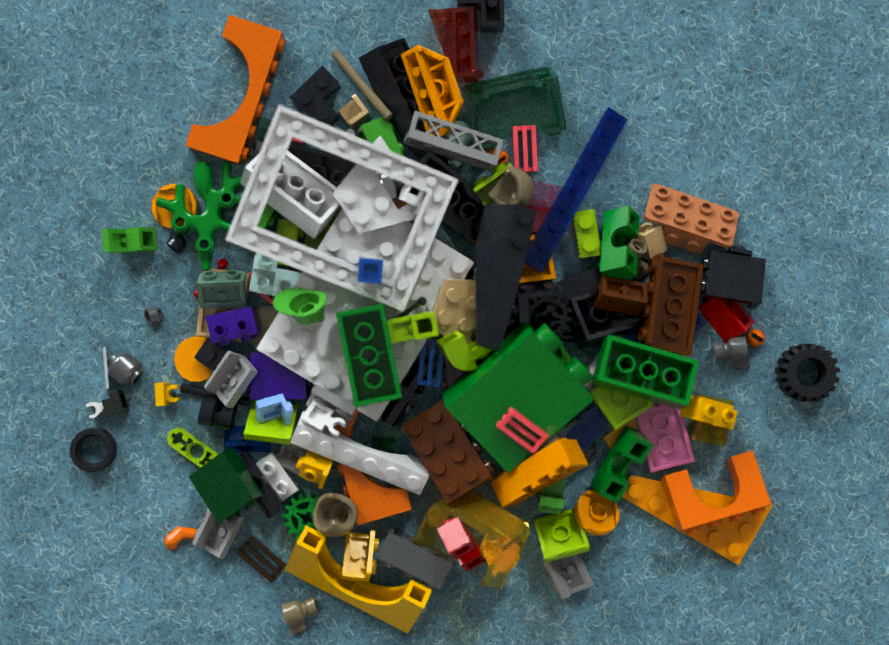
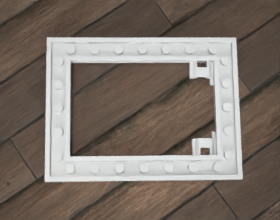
(431, 205)

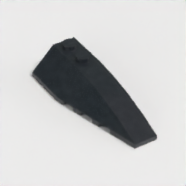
(392, 86)
(464, 208)
(499, 266)

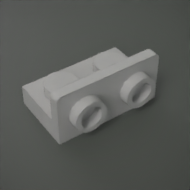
(341, 407)

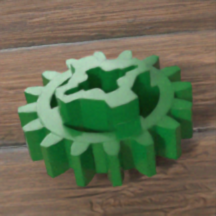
(297, 512)

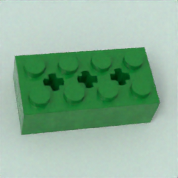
(656, 362)
(359, 367)

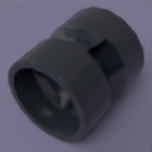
(215, 413)

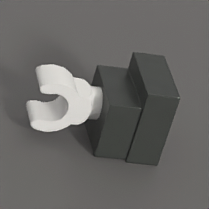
(112, 406)

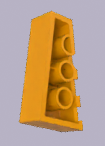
(539, 471)

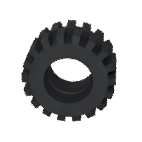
(826, 372)

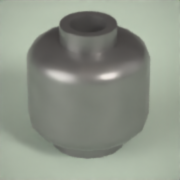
(125, 369)

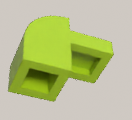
(412, 327)
(459, 352)

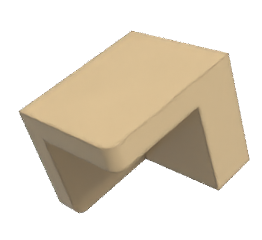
(354, 112)
(654, 239)

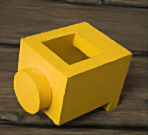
(314, 468)

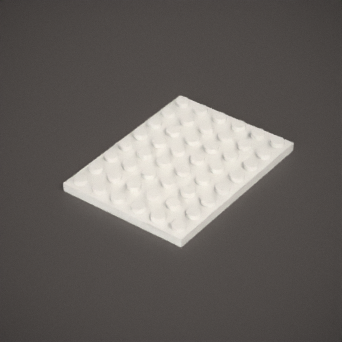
(317, 348)

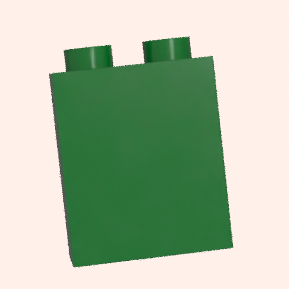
(524, 377)

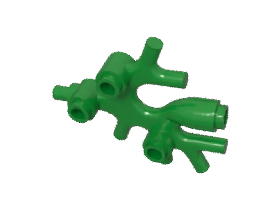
(209, 221)

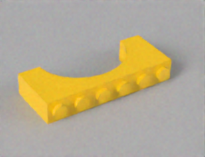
(394, 605)

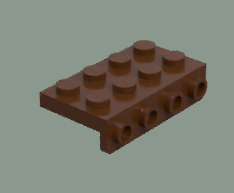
(671, 305)
(448, 452)

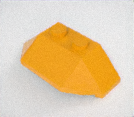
(433, 85)

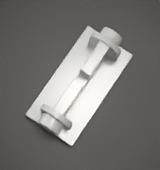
(281, 481)

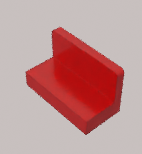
(726, 317)

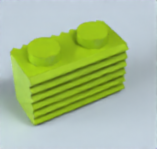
(586, 234)

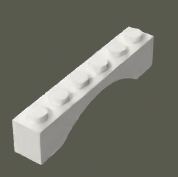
(397, 469)

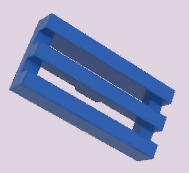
(429, 382)

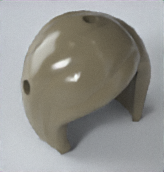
(513, 188)
(335, 515)

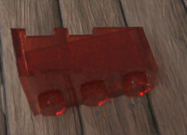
(459, 40)

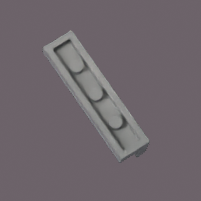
(450, 149)

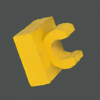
(163, 393)

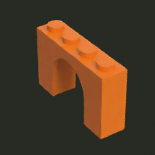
(690, 512)

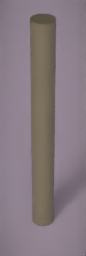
(362, 85)

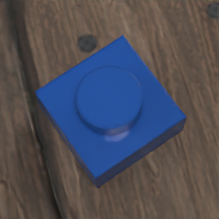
(370, 270)

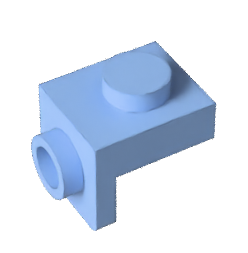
(273, 408)

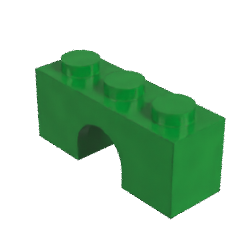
(617, 228)
(611, 477)

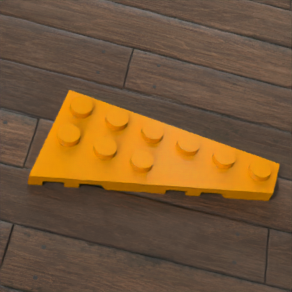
(727, 539)

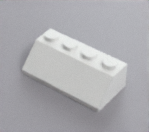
(300, 195)

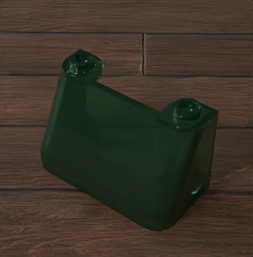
(515, 100)

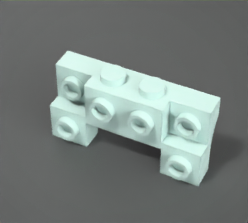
(268, 278)

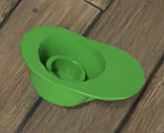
(302, 304)

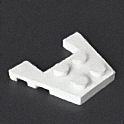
(367, 200)

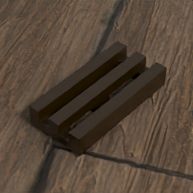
(255, 565)

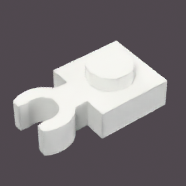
(320, 416)

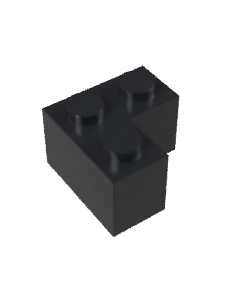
(490, 13)
(312, 95)

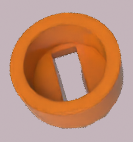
(753, 342)

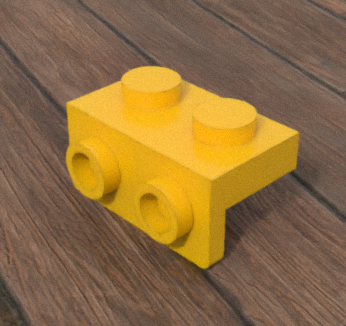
(359, 555)

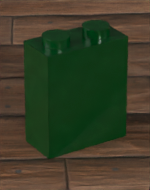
(226, 486)

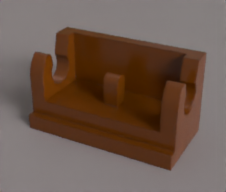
(621, 295)

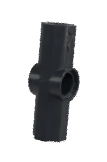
(410, 394)
(269, 501)

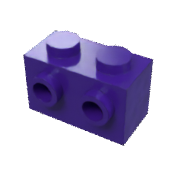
(232, 325)

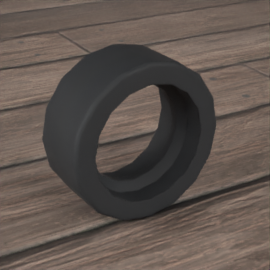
(77, 458)

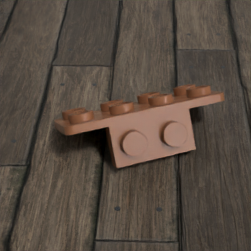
(690, 220)

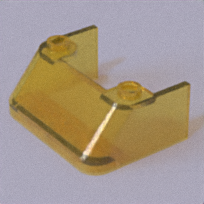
(503, 532)

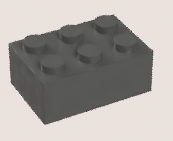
(414, 559)

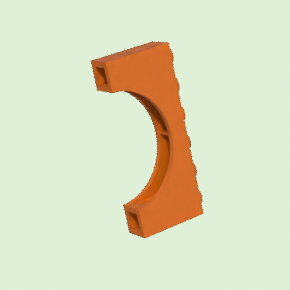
(231, 137)
(371, 498)

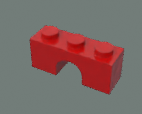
(461, 543)

